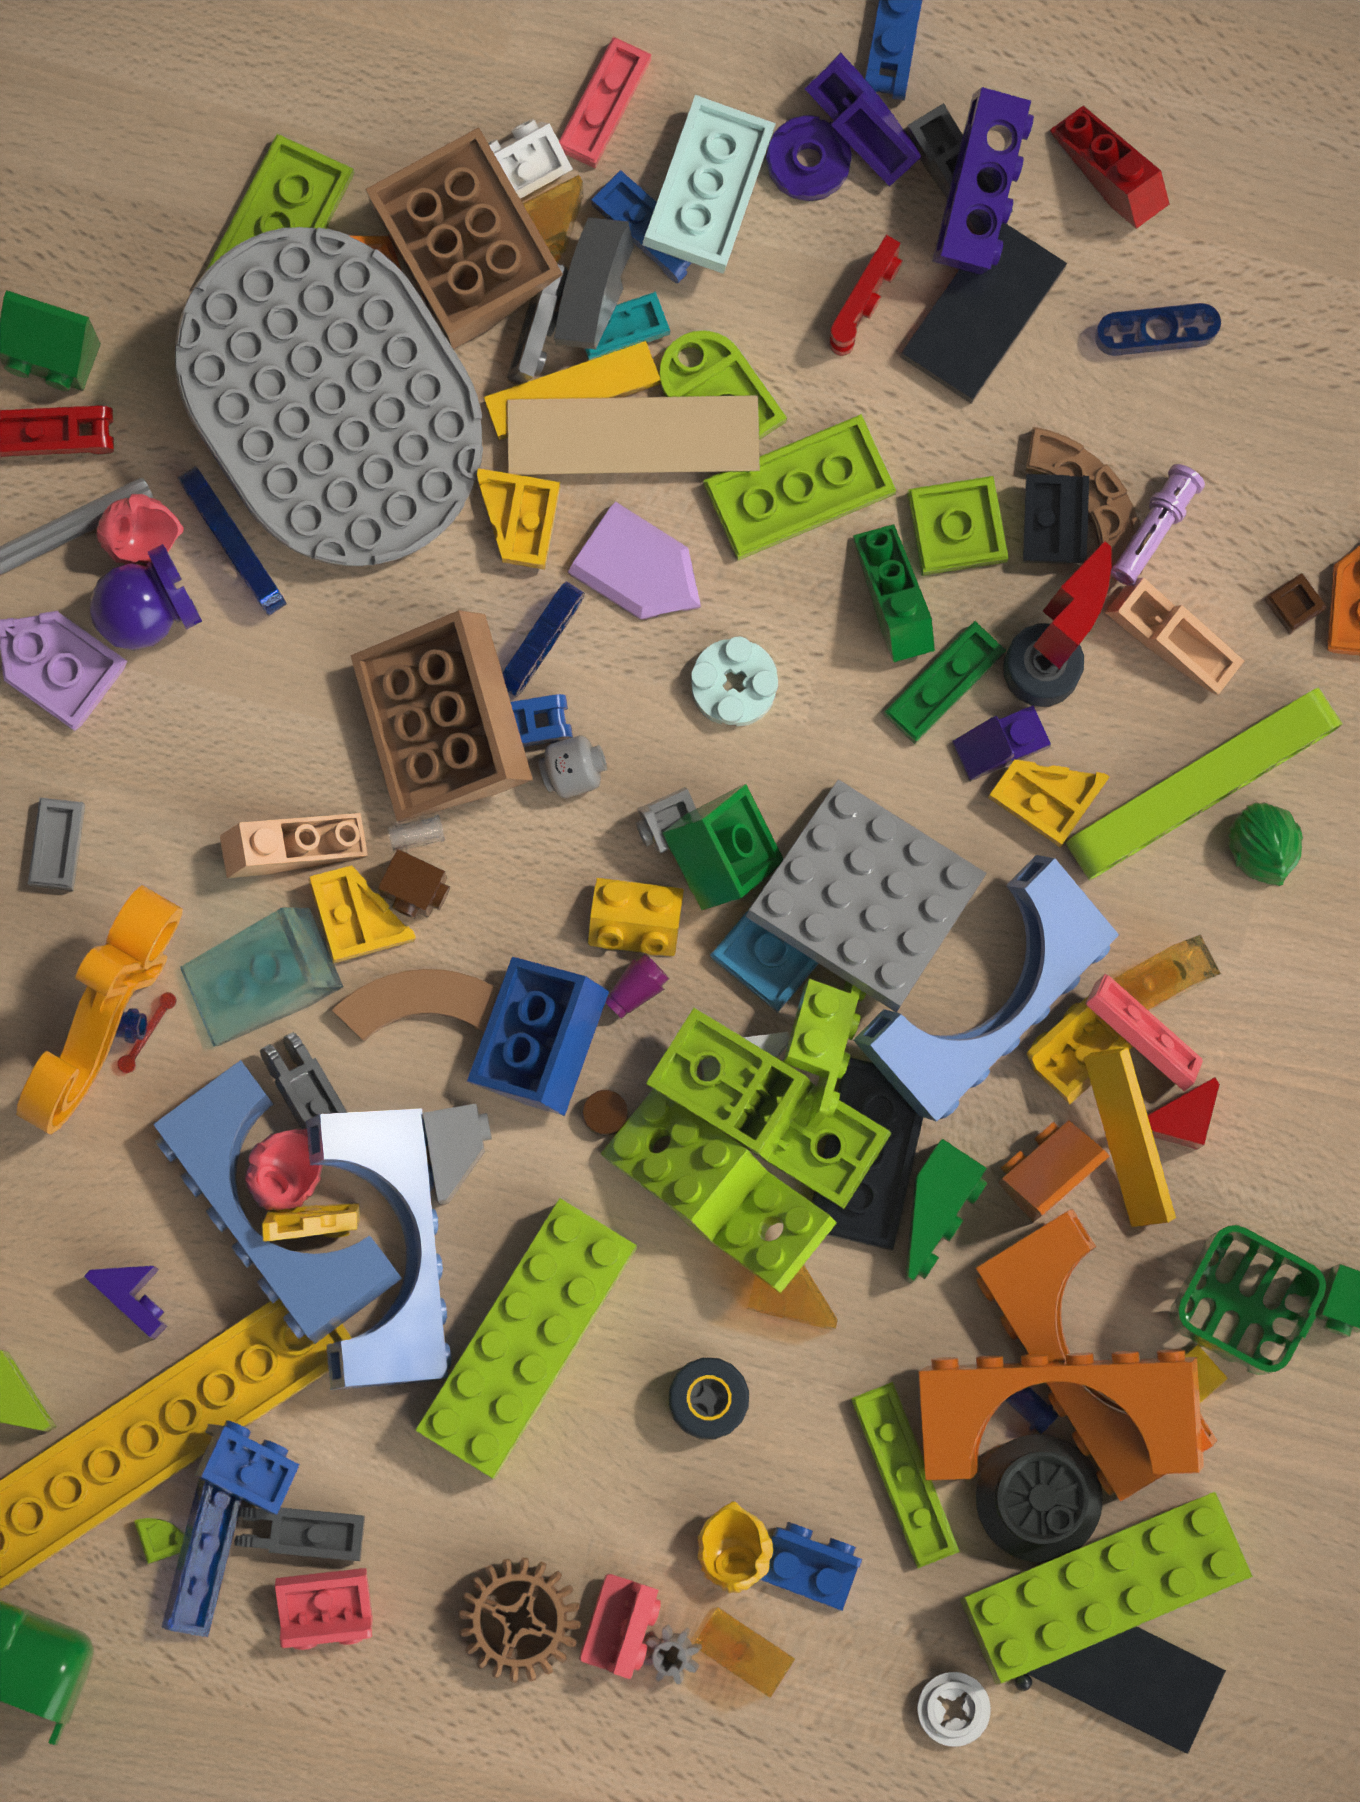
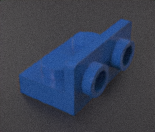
(247, 1468)
(812, 1567)

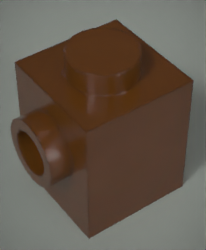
(413, 885)

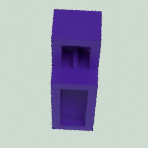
(863, 119)

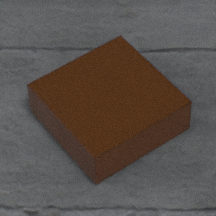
(1295, 603)

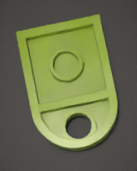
(720, 373)

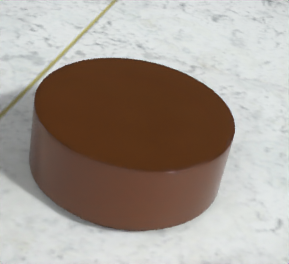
(605, 1112)

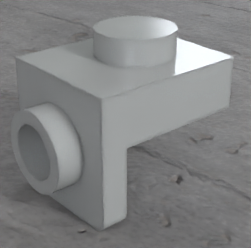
(661, 815)

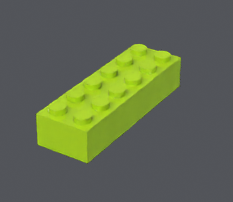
(526, 1338)
(1105, 1588)

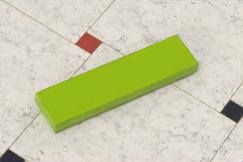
(904, 1475)

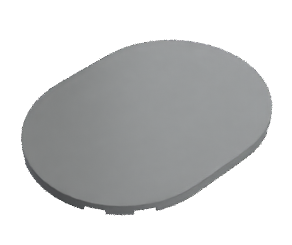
(329, 396)

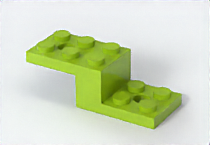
(766, 1108)
(719, 1189)

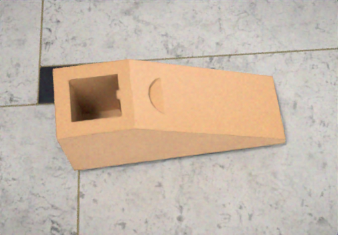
(291, 844)

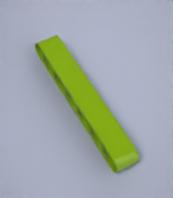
(1203, 783)

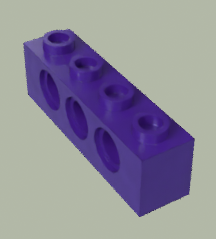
(955, 242)

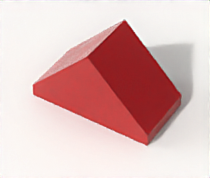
(1187, 1117)

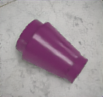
(636, 986)

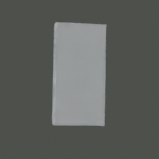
(56, 844)

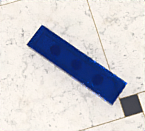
(202, 1560)

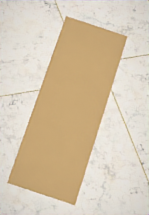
(633, 435)

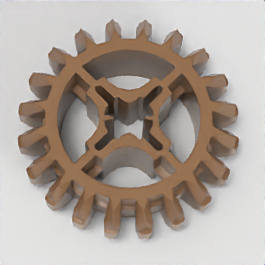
(555, 1635)

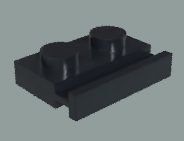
(1055, 519)

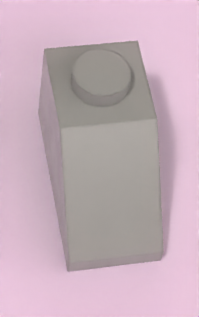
(455, 1146)

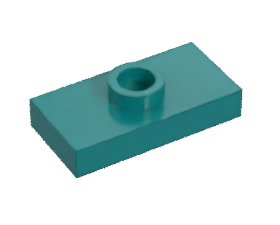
(631, 324)

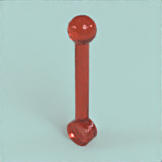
(127, 1062)

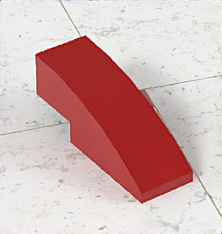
(1076, 607)

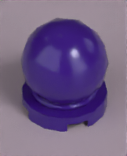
(139, 603)

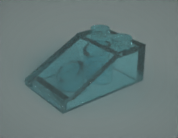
(261, 975)

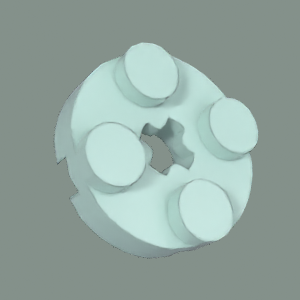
(738, 657)

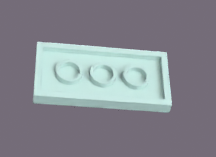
(708, 184)

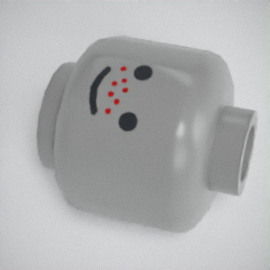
(572, 766)

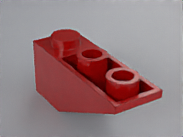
(1113, 166)

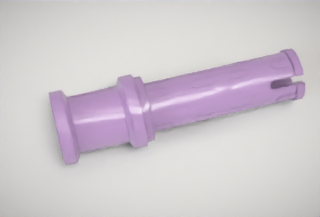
(1164, 511)

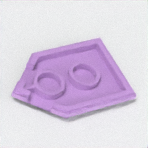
(637, 566)
(57, 665)

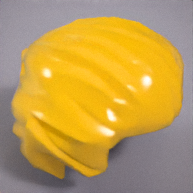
(734, 1548)

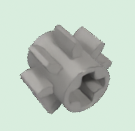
(661, 1652)

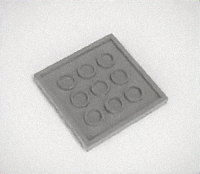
(866, 895)

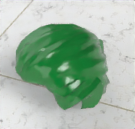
(1266, 842)

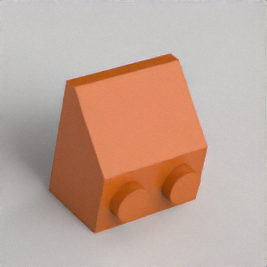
(1052, 1169)

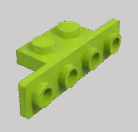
(819, 1040)

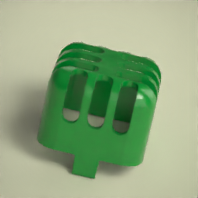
(1307, 1283)

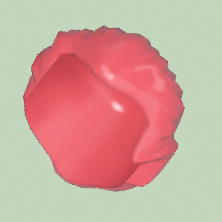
(135, 527)
(282, 1171)

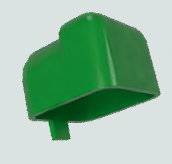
(42, 1665)

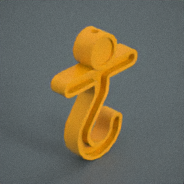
(112, 973)

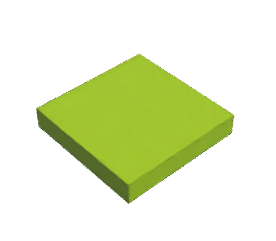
(957, 525)

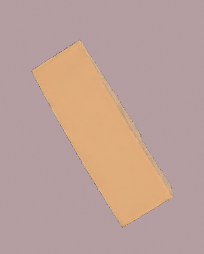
(1174, 635)

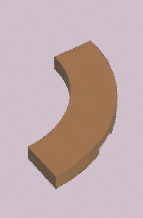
(1108, 498)
(417, 993)

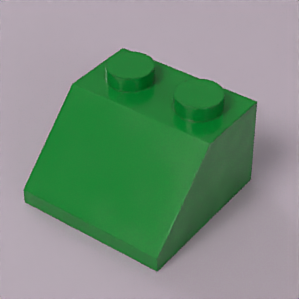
(46, 342)
(723, 848)

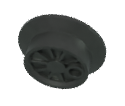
(1039, 1498)

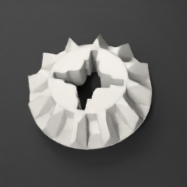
(975, 1704)

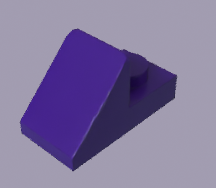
(1000, 741)
(121, 1288)

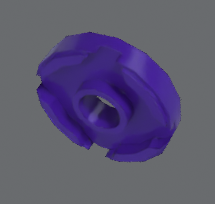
(803, 181)

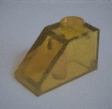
(556, 214)
(1170, 973)
(798, 1302)
(744, 1652)

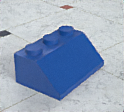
(538, 1035)

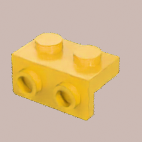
(635, 917)
(1060, 1052)

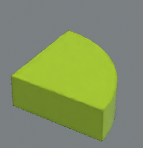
(159, 1538)

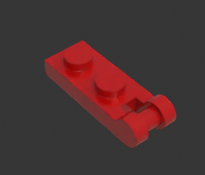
(864, 296)
(55, 431)

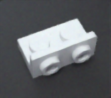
(531, 157)

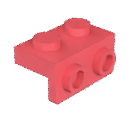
(324, 1608)
(619, 1626)

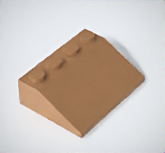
(464, 236)
(441, 716)

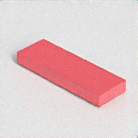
(604, 102)
(1144, 1032)

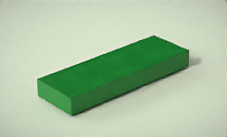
(945, 682)

